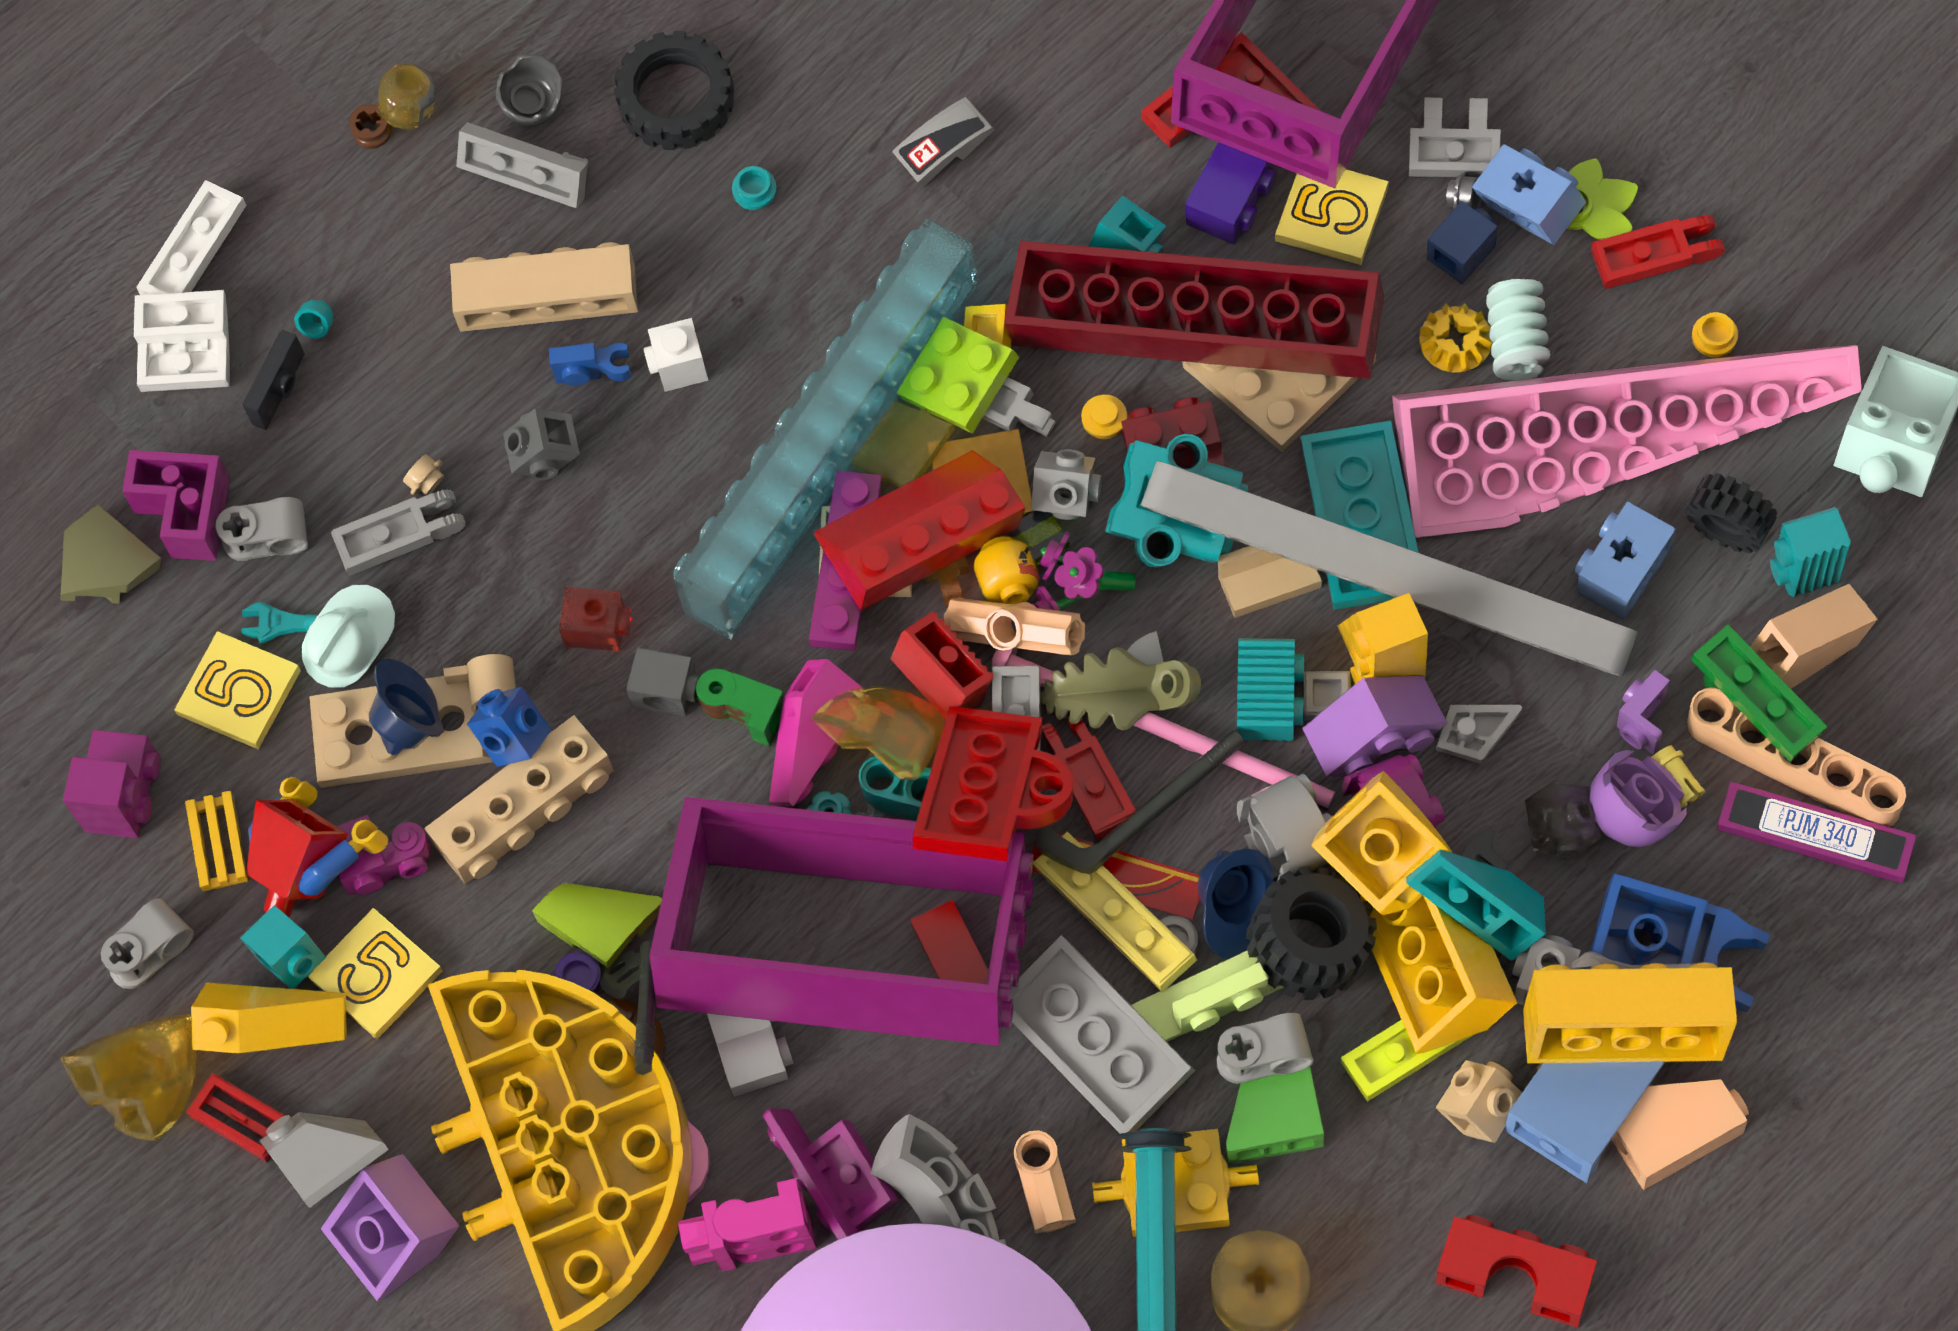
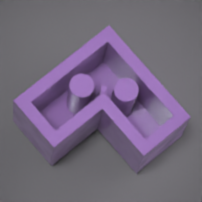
(1372, 721)

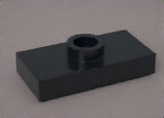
(274, 379)

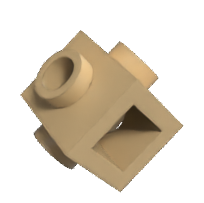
(1479, 1100)

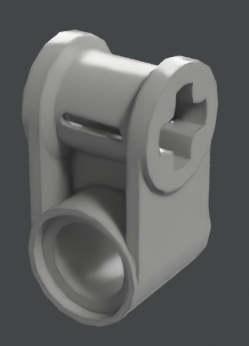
(266, 528)
(148, 942)
(1271, 1049)

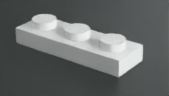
(193, 241)

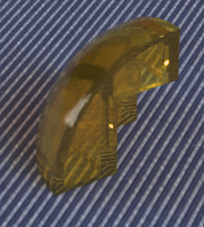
(888, 722)
(138, 1074)

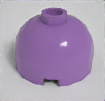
(1636, 800)

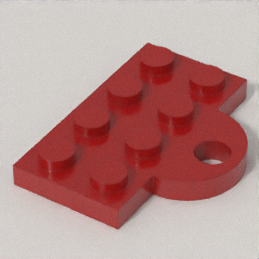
(989, 785)

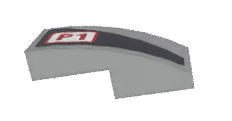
(941, 139)

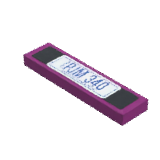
(1816, 832)

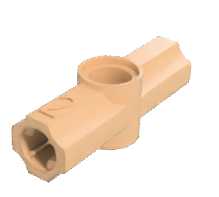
(1036, 627)

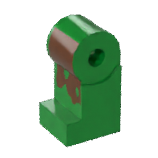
(743, 700)

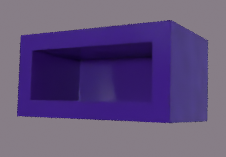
(1228, 193)

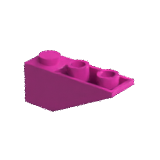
(800, 741)

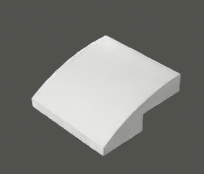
(182, 341)

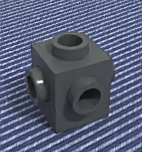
(541, 444)

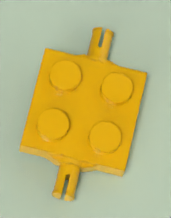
(1200, 1184)

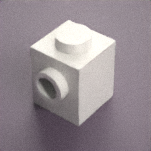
(675, 355)

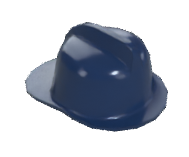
(403, 707)
(1230, 894)

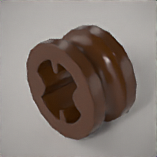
(365, 137)

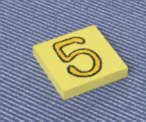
(1332, 219)
(237, 690)
(377, 972)

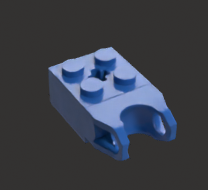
(1679, 924)

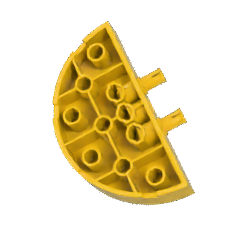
(578, 1139)

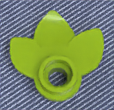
(1605, 201)

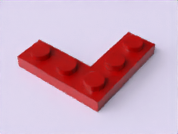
(1241, 61)

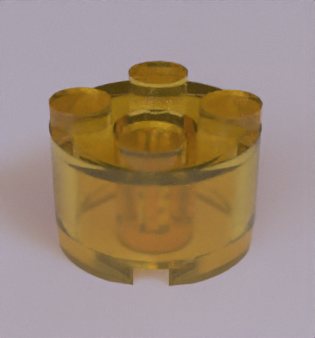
(1266, 1257)

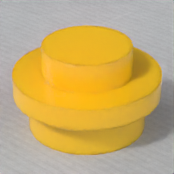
(1714, 335)
(1103, 416)

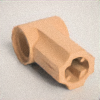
(1044, 1185)

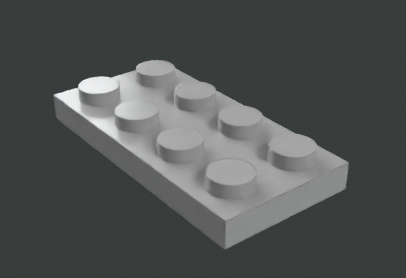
(1096, 1037)

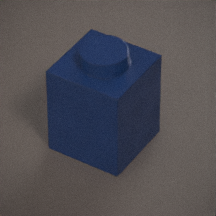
(1462, 241)

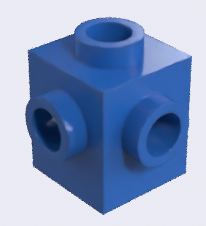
(508, 726)

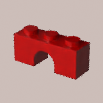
(1478, 1251)

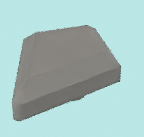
(1476, 729)

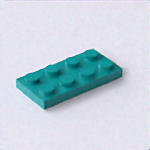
(1360, 486)

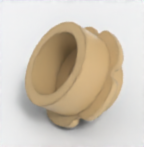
(424, 475)

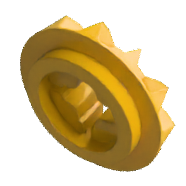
(1444, 353)

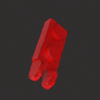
(1654, 250)
(1094, 779)

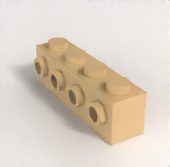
(543, 287)
(520, 801)

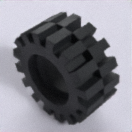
(1731, 513)

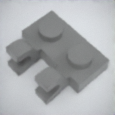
(1452, 151)

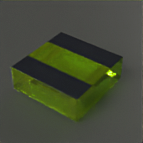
(1037, 531)

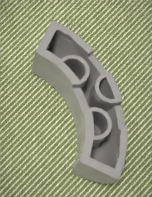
(934, 1179)

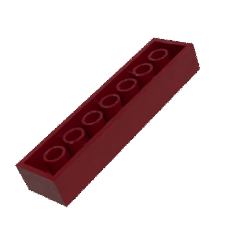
(1195, 309)

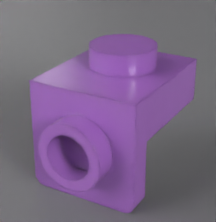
(1640, 703)

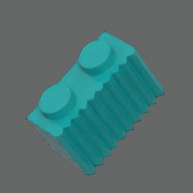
(1810, 552)
(1267, 689)

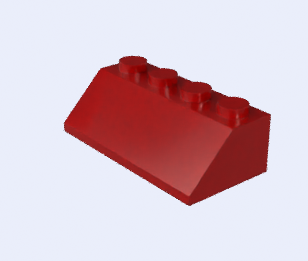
(921, 527)

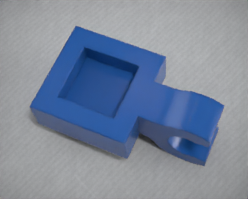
(583, 362)

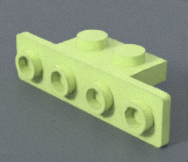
(1206, 997)

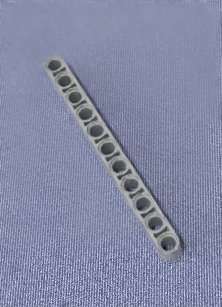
(1389, 568)

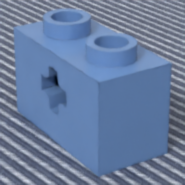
(1530, 193)
(1617, 583)

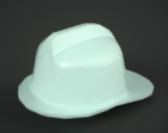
(348, 635)

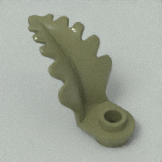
(1119, 689)

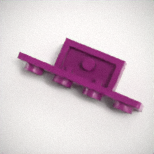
(833, 1171)

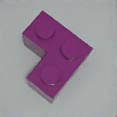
(188, 494)
(113, 784)

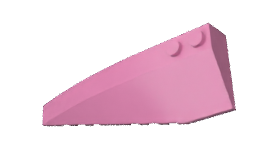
(1532, 444)

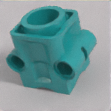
(1137, 523)

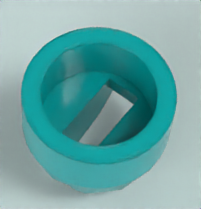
(307, 318)

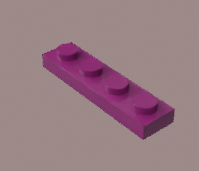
(835, 612)

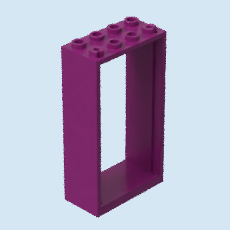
(1272, 124)
(822, 995)

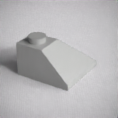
(321, 1151)

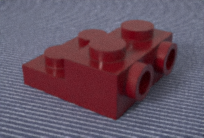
(1187, 417)

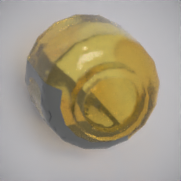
(406, 96)

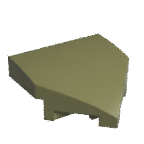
(103, 558)

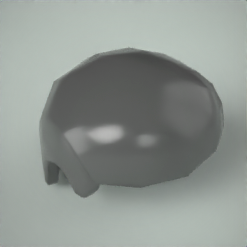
(530, 90)

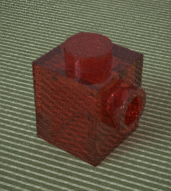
(594, 619)

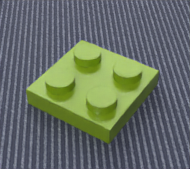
(958, 374)

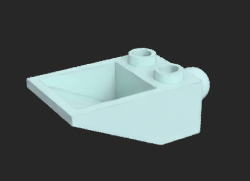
(1899, 423)

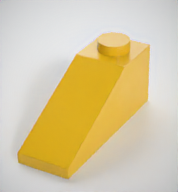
(265, 1018)

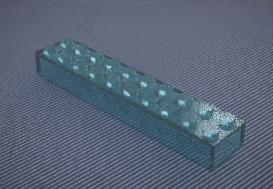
(824, 430)

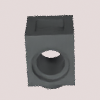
(662, 682)

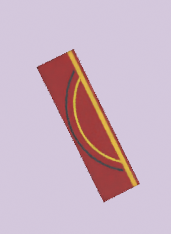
(1151, 882)

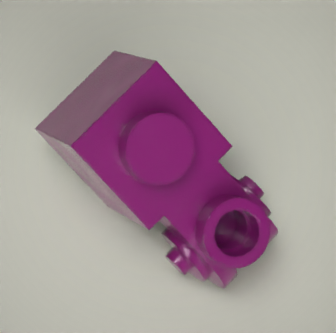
(402, 856)

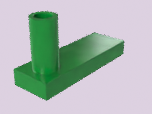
(1758, 693)

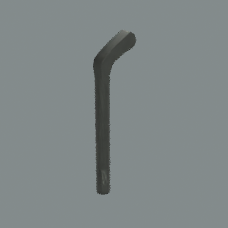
(1092, 858)

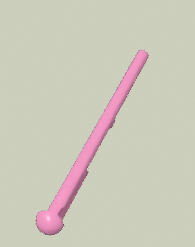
(1185, 737)

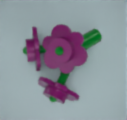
(1078, 575)

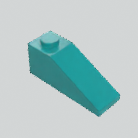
(1483, 900)

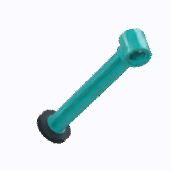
(1155, 1224)

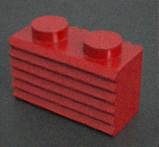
(941, 665)

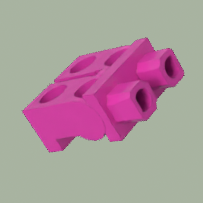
(750, 1229)

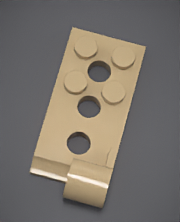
(457, 691)

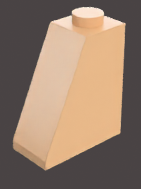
(1814, 634)
(1678, 1126)

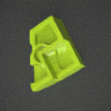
(596, 918)

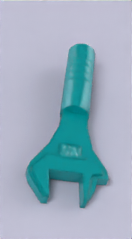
(274, 622)

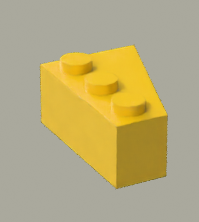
(1386, 640)

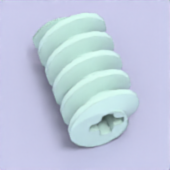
(1517, 329)

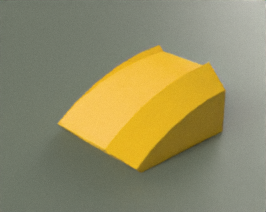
(1379, 843)

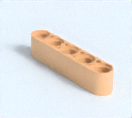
(1807, 778)

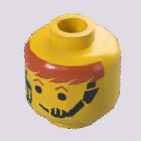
(1006, 571)

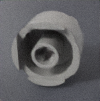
(1284, 824)

